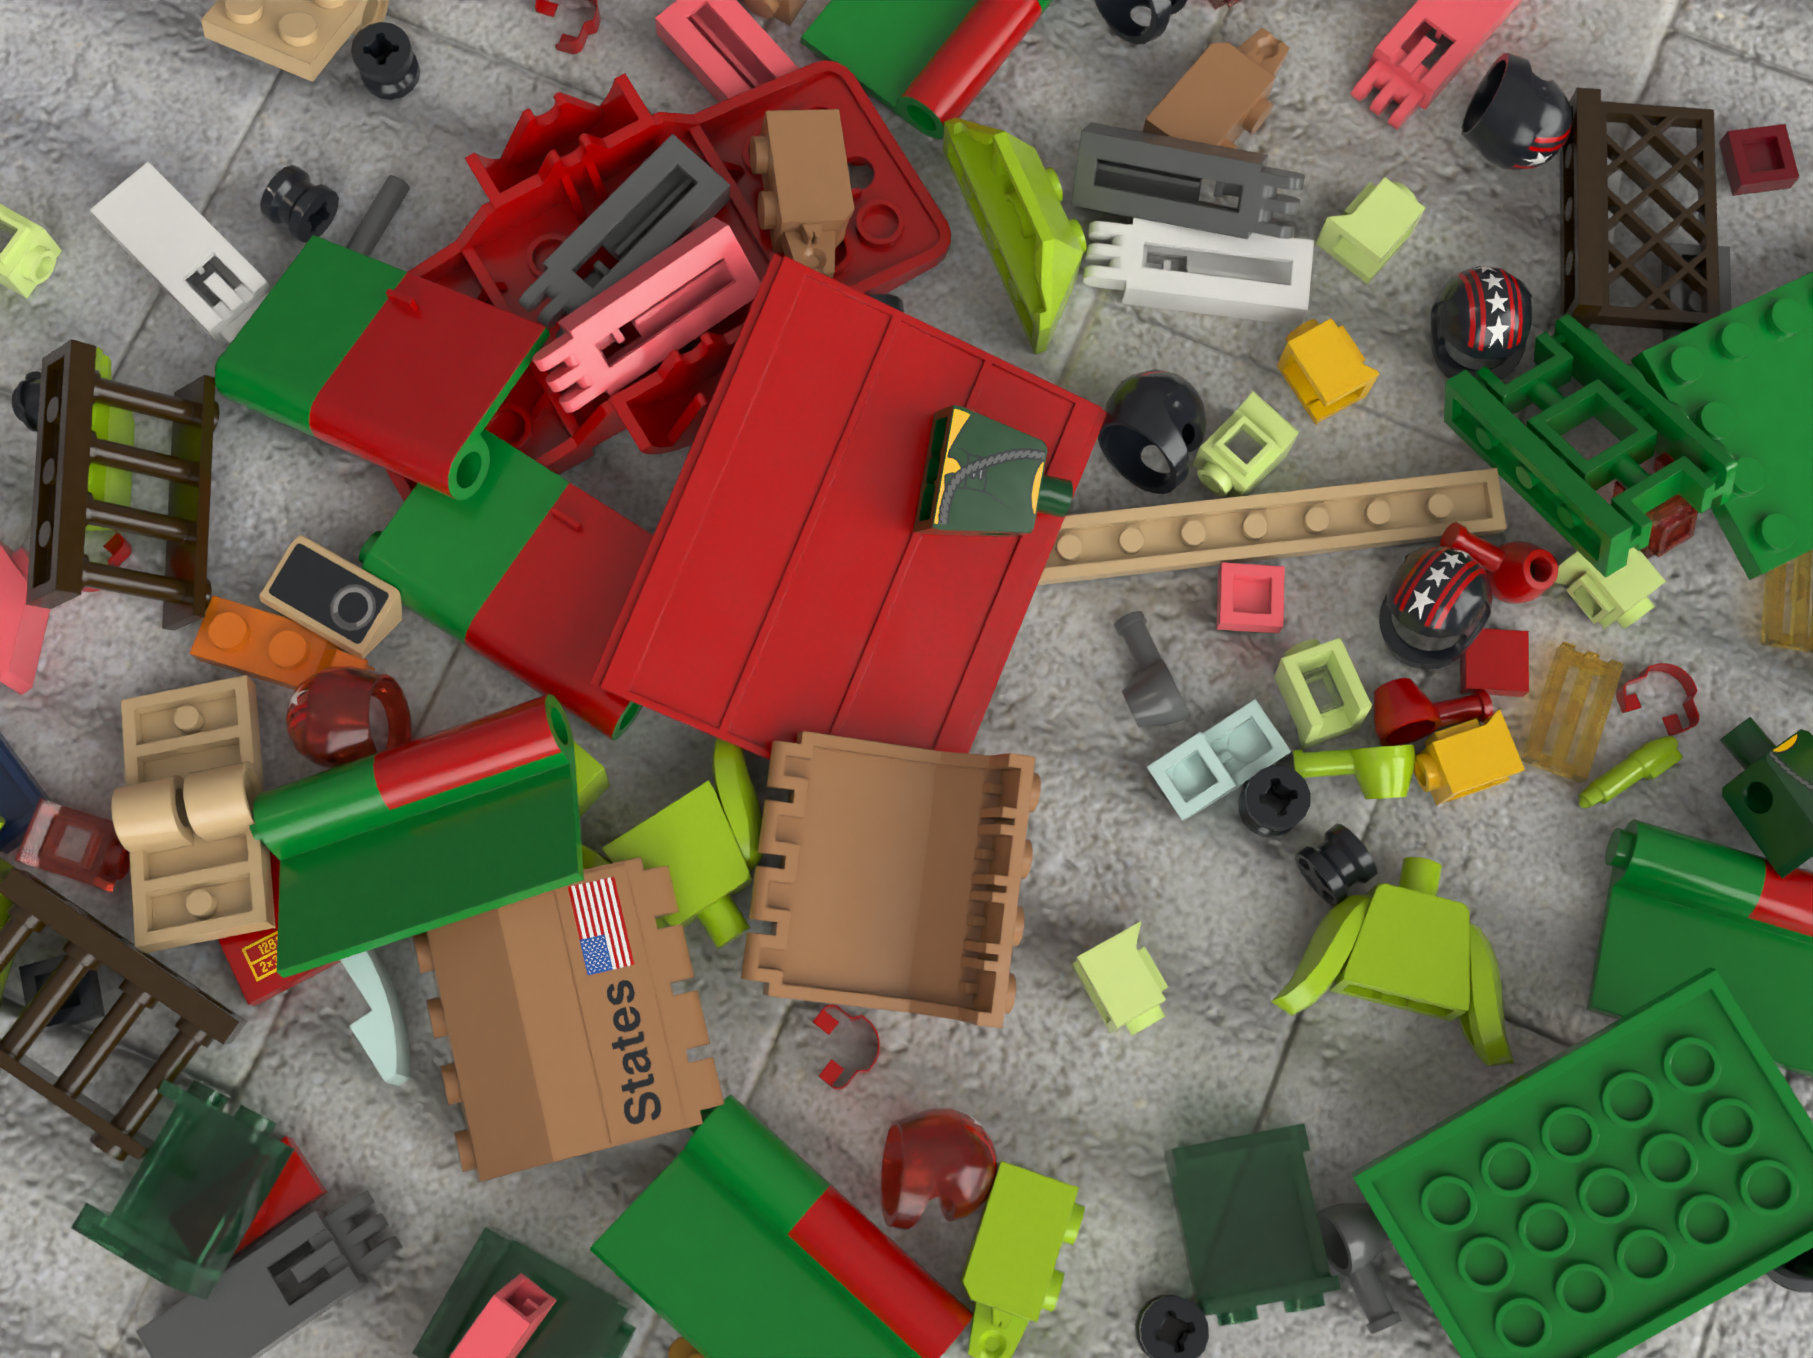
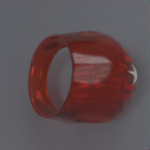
(331, 714)
(932, 1157)

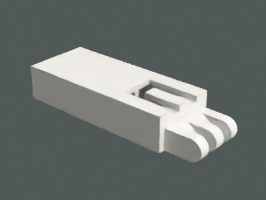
(173, 244)
(1222, 277)

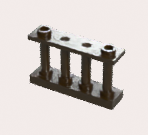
(65, 506)
(144, 986)

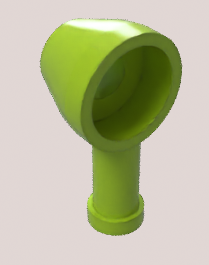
(1378, 770)

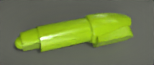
(1645, 762)

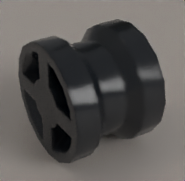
(397, 72)
(299, 203)
(1261, 806)
(1336, 864)
(1156, 1322)

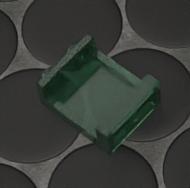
(192, 1192)
(1250, 1224)
(579, 1325)

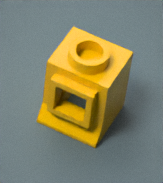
(1325, 368)
(1467, 759)

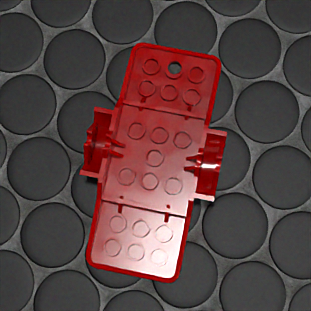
(578, 155)

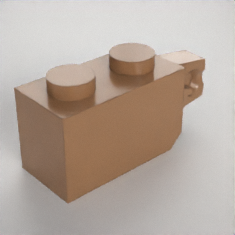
(1222, 93)
(804, 184)

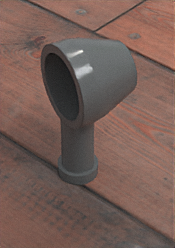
(1153, 692)
(1351, 1243)

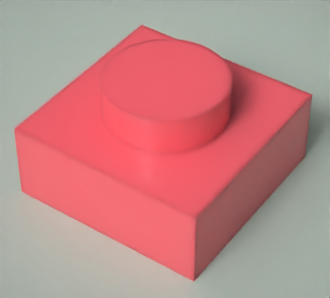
(1250, 597)

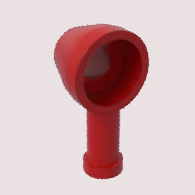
(1507, 564)
(1407, 714)

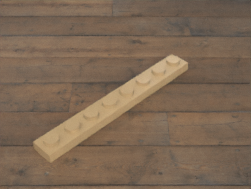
(1274, 525)

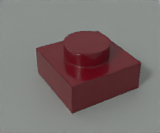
(1759, 159)

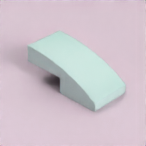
(1219, 760)
(384, 1028)

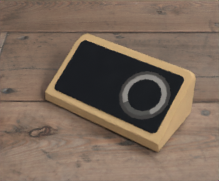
(333, 597)

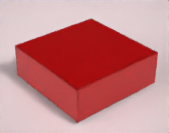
(1497, 663)

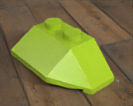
(1019, 222)

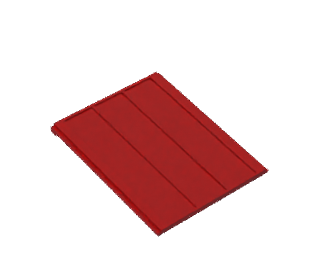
(789, 547)

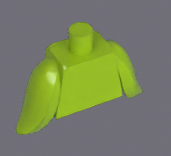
(706, 844)
(1408, 954)

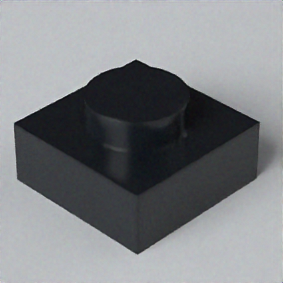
(81, 1006)

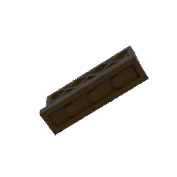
(1586, 202)

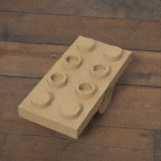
(290, 33)
(189, 814)

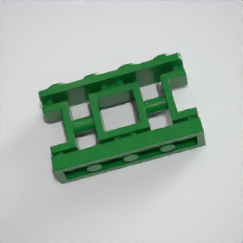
(1556, 476)

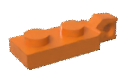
(265, 645)

